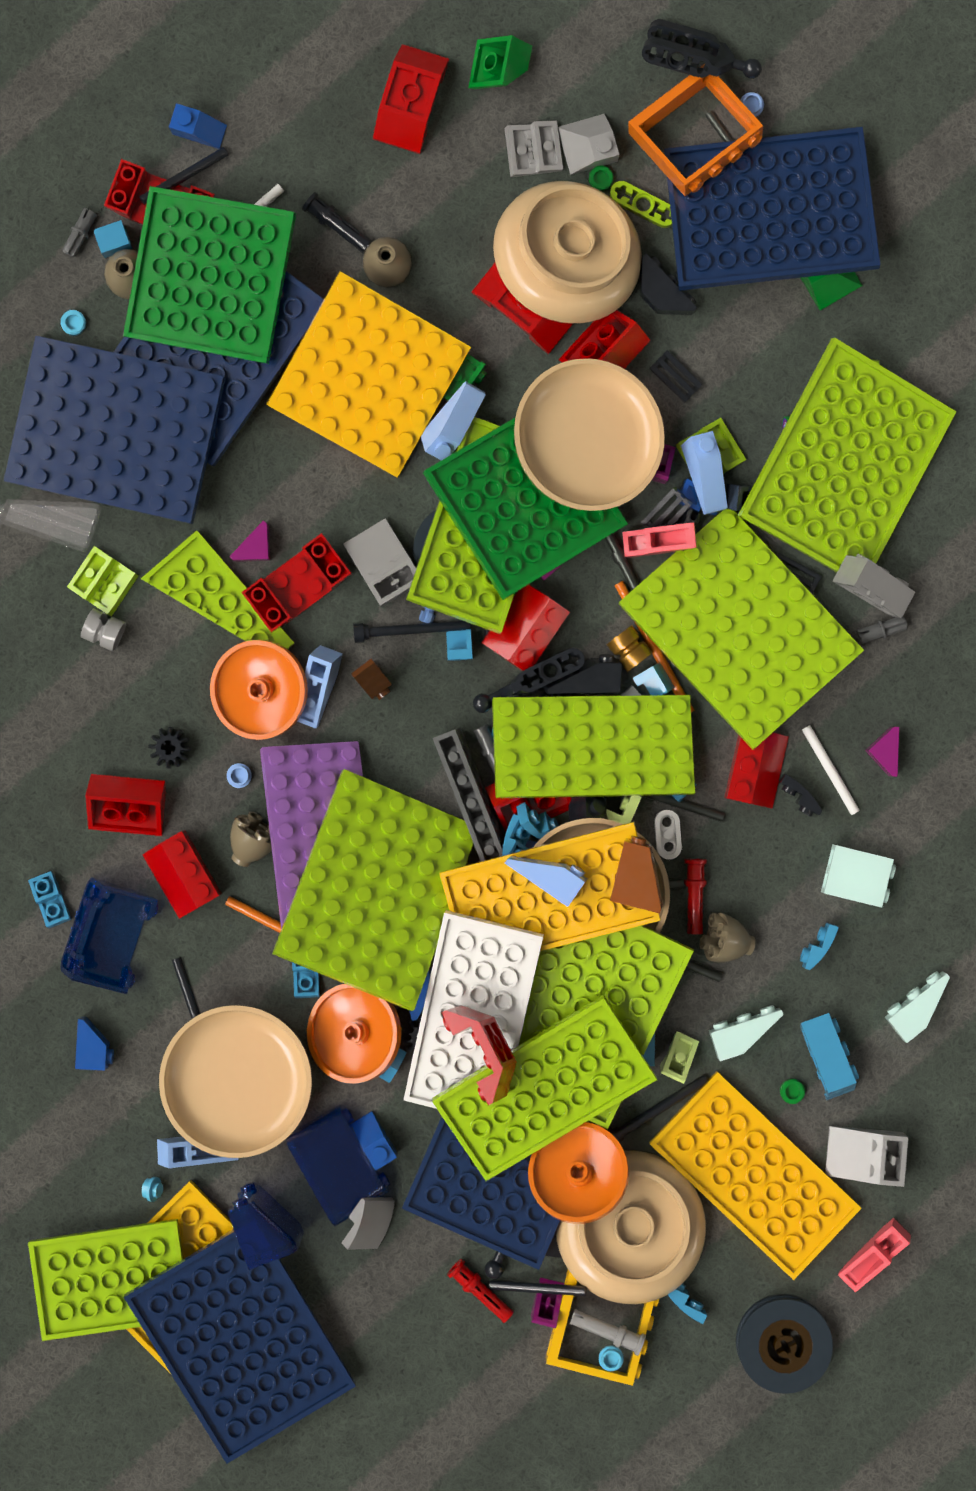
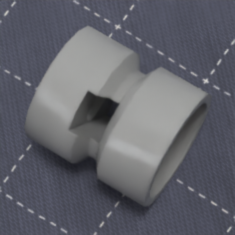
(101, 629)

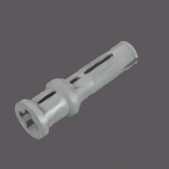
(619, 1335)

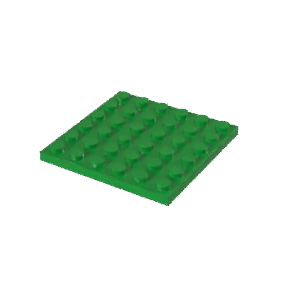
(209, 274)
(507, 519)

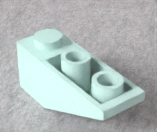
(915, 1013)
(739, 1036)

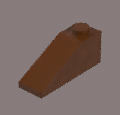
(372, 680)

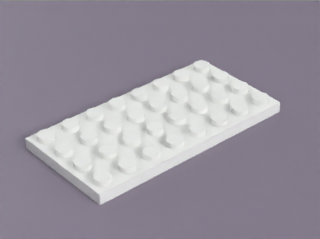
(479, 968)

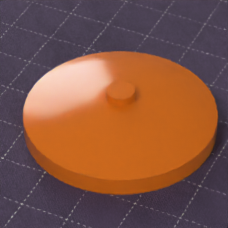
(258, 689)
(353, 1034)
(579, 1175)

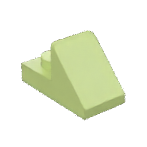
(629, 806)
(679, 1057)

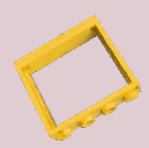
(634, 1367)

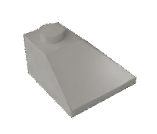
(588, 144)

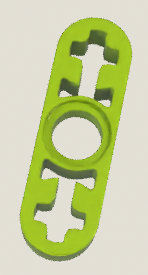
(641, 194)

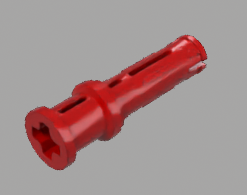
(695, 883)
(503, 1312)

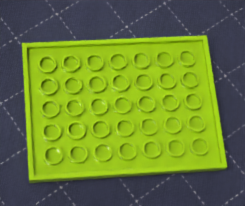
(847, 459)
(741, 627)
(374, 891)
(629, 967)

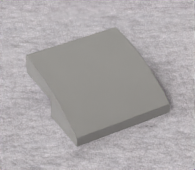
(544, 147)
(371, 1223)

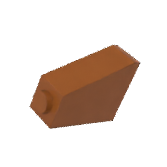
(637, 877)

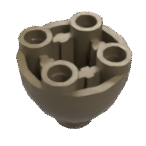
(390, 271)
(117, 281)
(249, 839)
(726, 939)

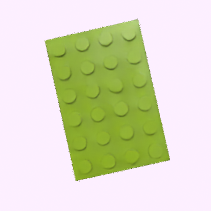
(86, 1274)

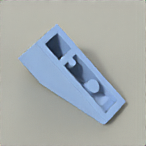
(452, 422)
(706, 471)
(320, 676)
(552, 877)
(180, 1153)

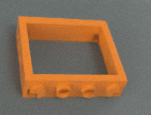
(674, 99)

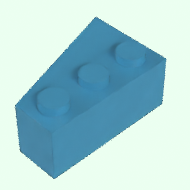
(829, 1055)

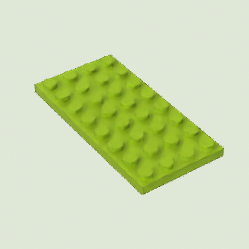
(450, 574)
(593, 746)
(556, 1086)

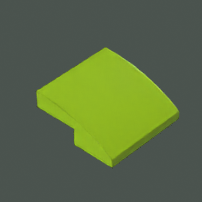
(729, 450)
(93, 575)

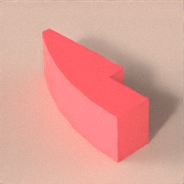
(659, 540)
(875, 1255)

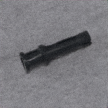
(328, 216)

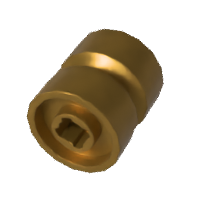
(629, 648)

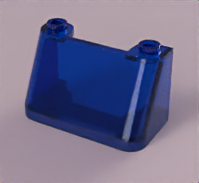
(106, 935)
(335, 1164)
(263, 1226)

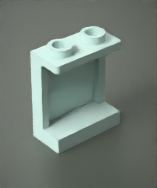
(858, 876)

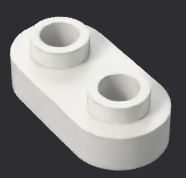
(668, 834)

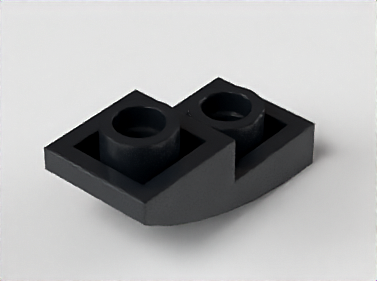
(806, 801)

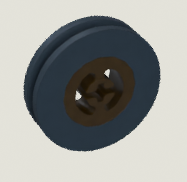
(799, 1368)

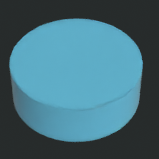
(73, 322)

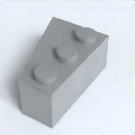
(874, 585)

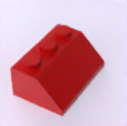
(609, 339)
(527, 629)
(757, 771)
(125, 804)
(507, 806)
(182, 874)

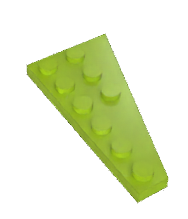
(209, 587)

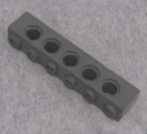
(470, 793)

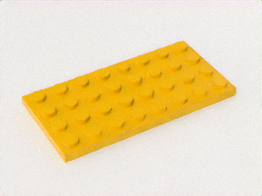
(504, 896)
(755, 1175)

